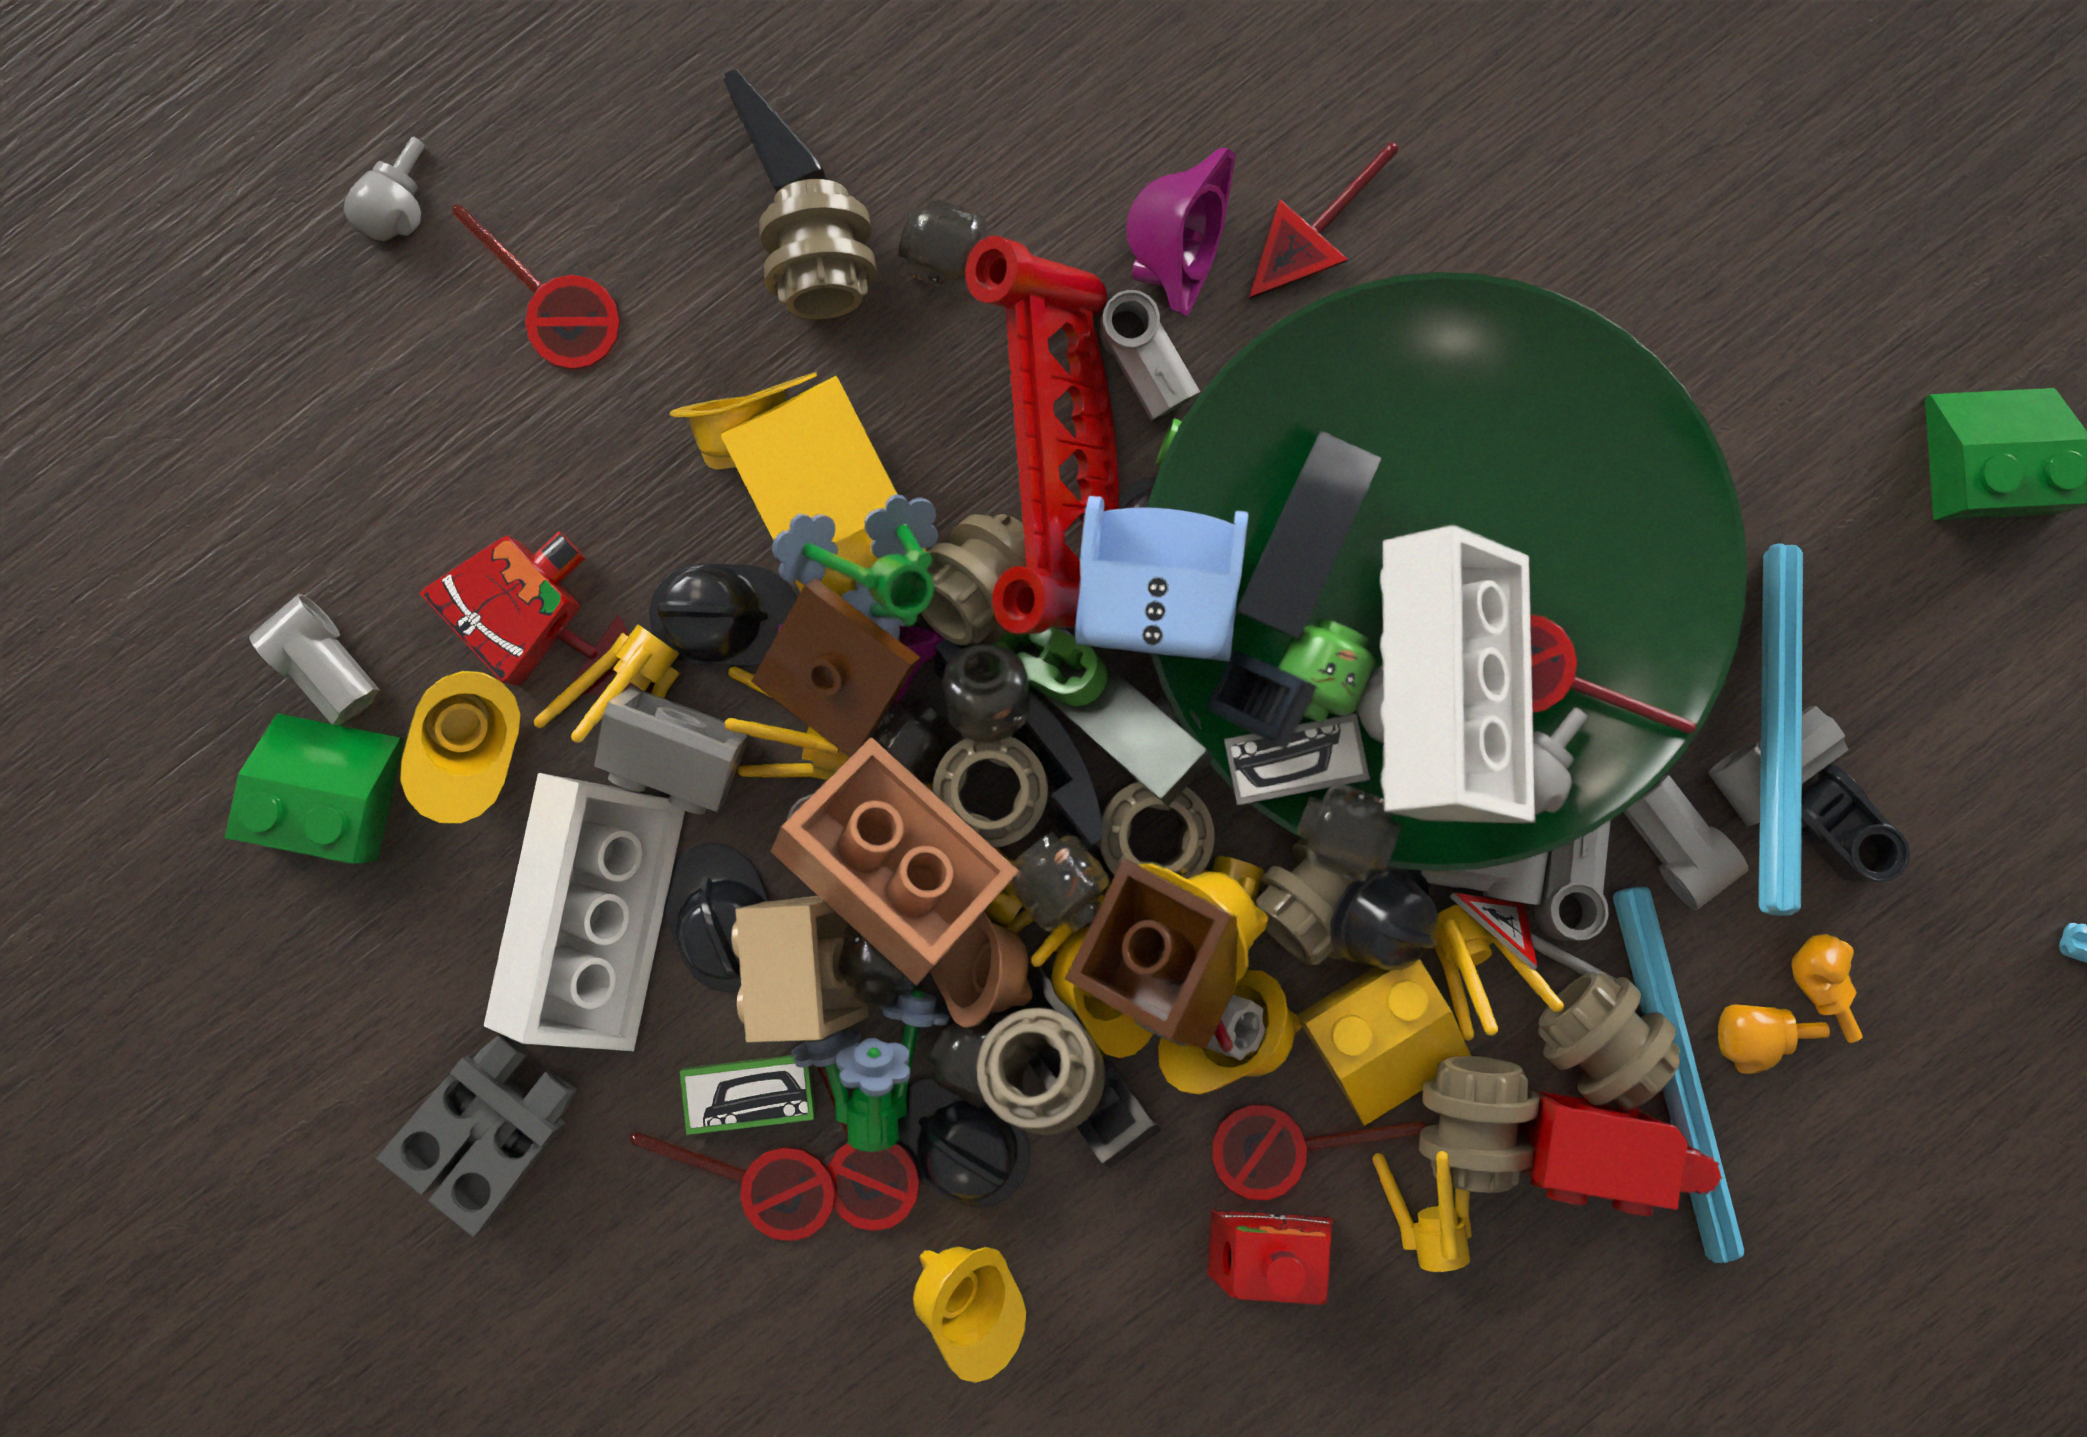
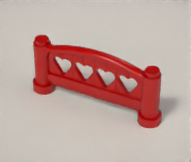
(1038, 302)

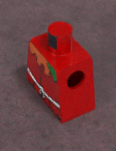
(509, 602)
(1270, 1255)

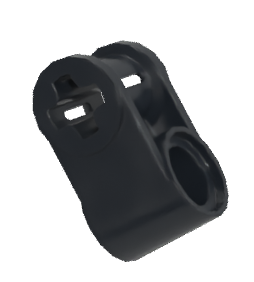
(1837, 820)

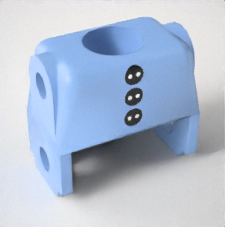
(1159, 581)

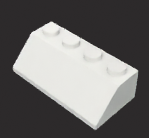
(1456, 679)
(584, 915)

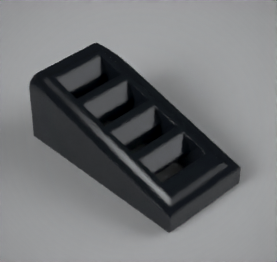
(777, 146)
(1261, 698)

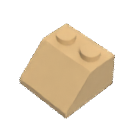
(791, 971)

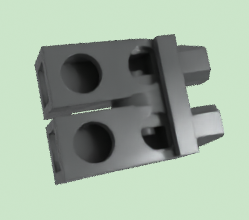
(495, 1115)

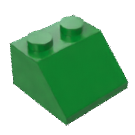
(2005, 454)
(316, 790)

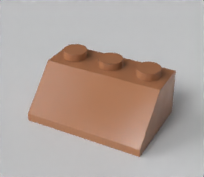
(892, 860)

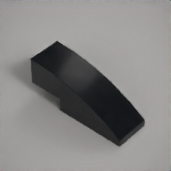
(1308, 535)
(1120, 1118)

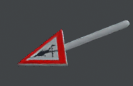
(1510, 925)

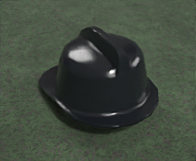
(720, 612)
(702, 908)
(1385, 920)
(962, 1148)

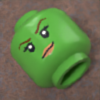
(1333, 661)

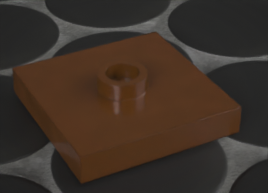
(834, 668)

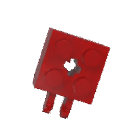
(1612, 1156)

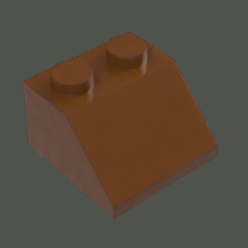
(1160, 956)

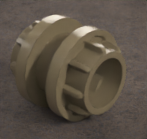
(817, 249)
(966, 576)
(1029, 803)
(1195, 839)
(1301, 907)
(1010, 1049)
(1621, 1054)
(1479, 1122)

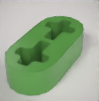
(1059, 648)

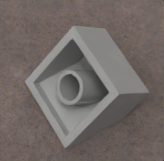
(668, 749)

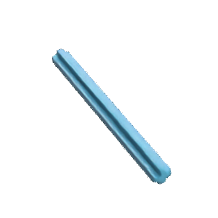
(1781, 731)
(1684, 1090)

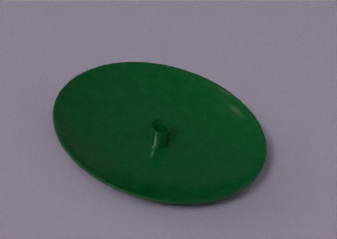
(1519, 427)

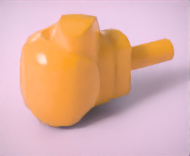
(1823, 975)
(1760, 1036)

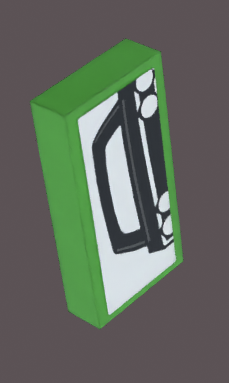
(746, 1094)

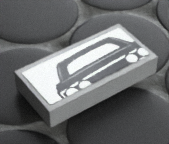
(1314, 760)

